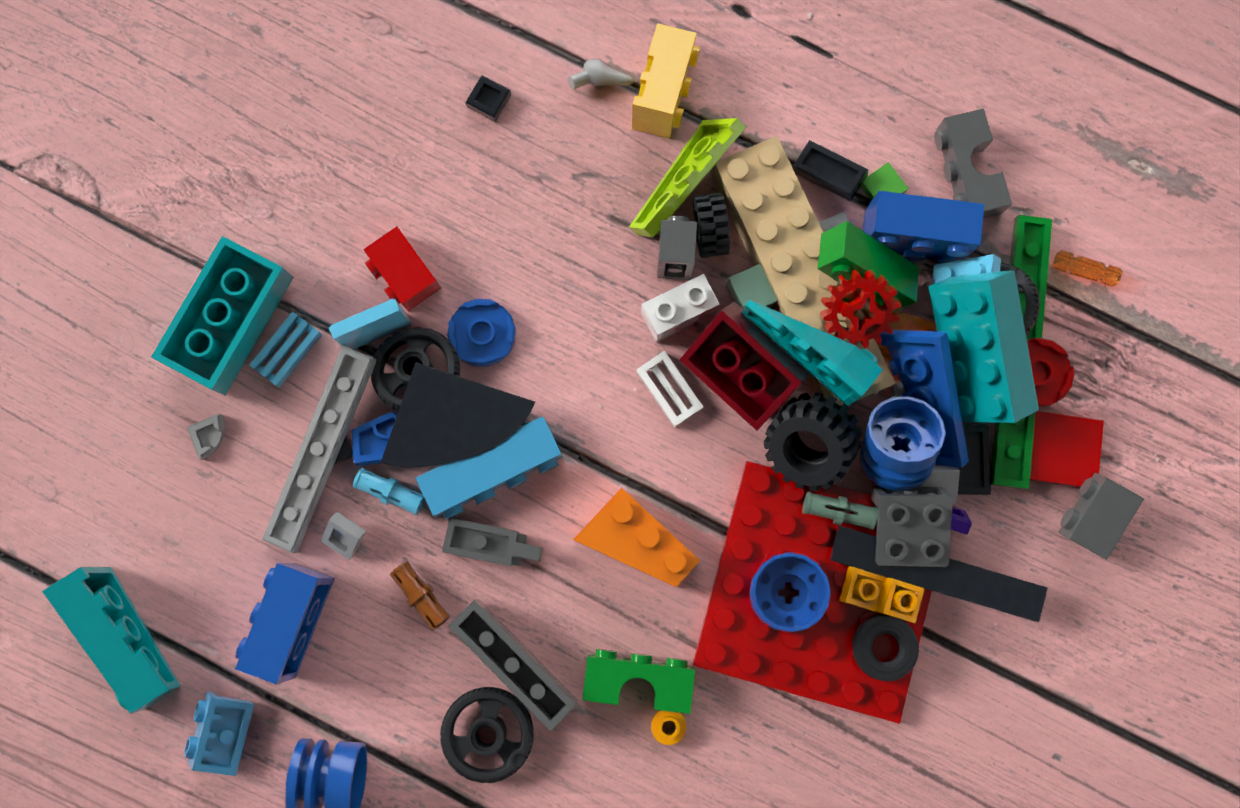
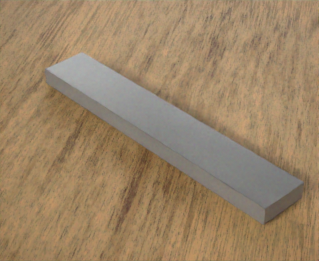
(319, 449)

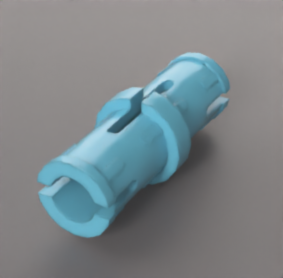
(388, 491)

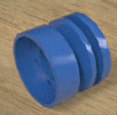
(901, 443)
(804, 577)
(324, 779)

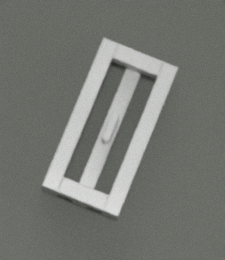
(685, 413)

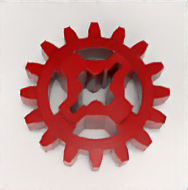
(866, 323)

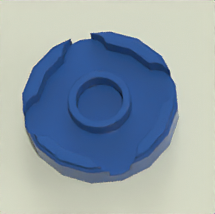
(482, 332)

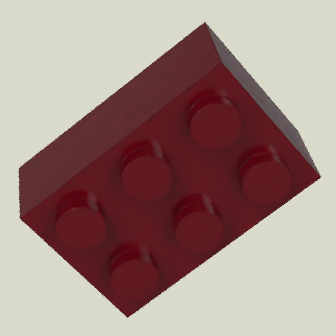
(743, 366)

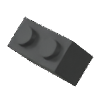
(676, 248)
(1100, 515)

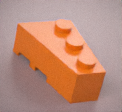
(638, 540)

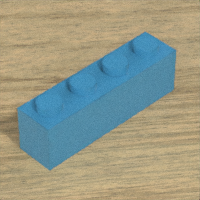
(477, 477)

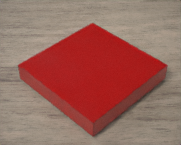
(1065, 449)

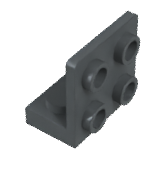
(913, 526)

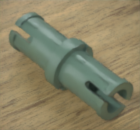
(864, 515)

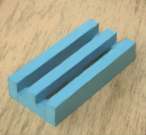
(276, 340)

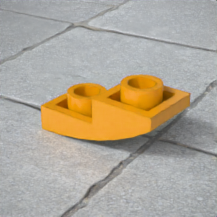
(881, 594)

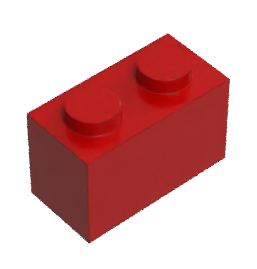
(401, 268)

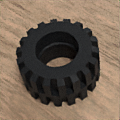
(802, 463)

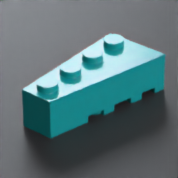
(113, 636)

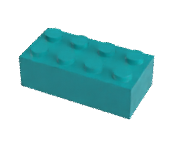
(223, 316)
(986, 345)

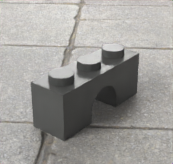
(958, 139)

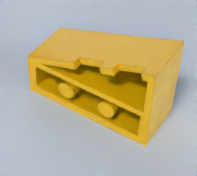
(665, 81)

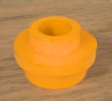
(671, 738)

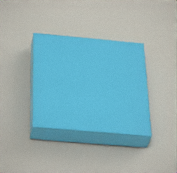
(370, 325)

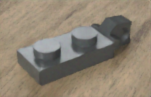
(488, 543)

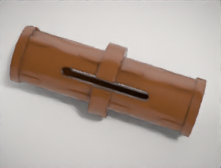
(419, 595)

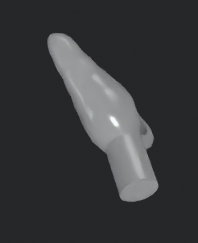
(598, 74)

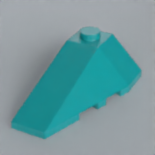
(832, 361)

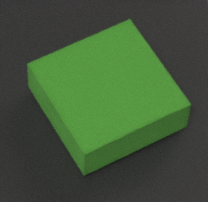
(883, 180)

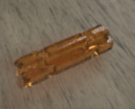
(1087, 268)

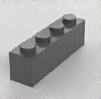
(513, 664)

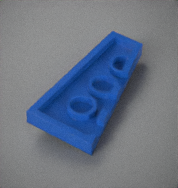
(928, 375)

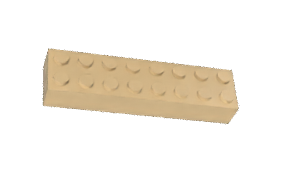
(784, 239)

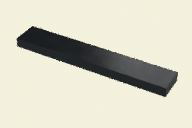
(955, 580)

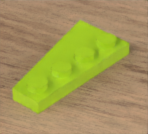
(689, 168)

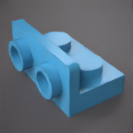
(218, 734)

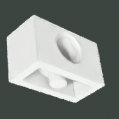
(679, 308)

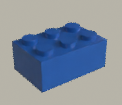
(925, 226)
(283, 622)

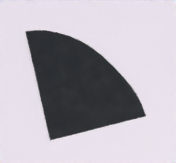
(450, 419)

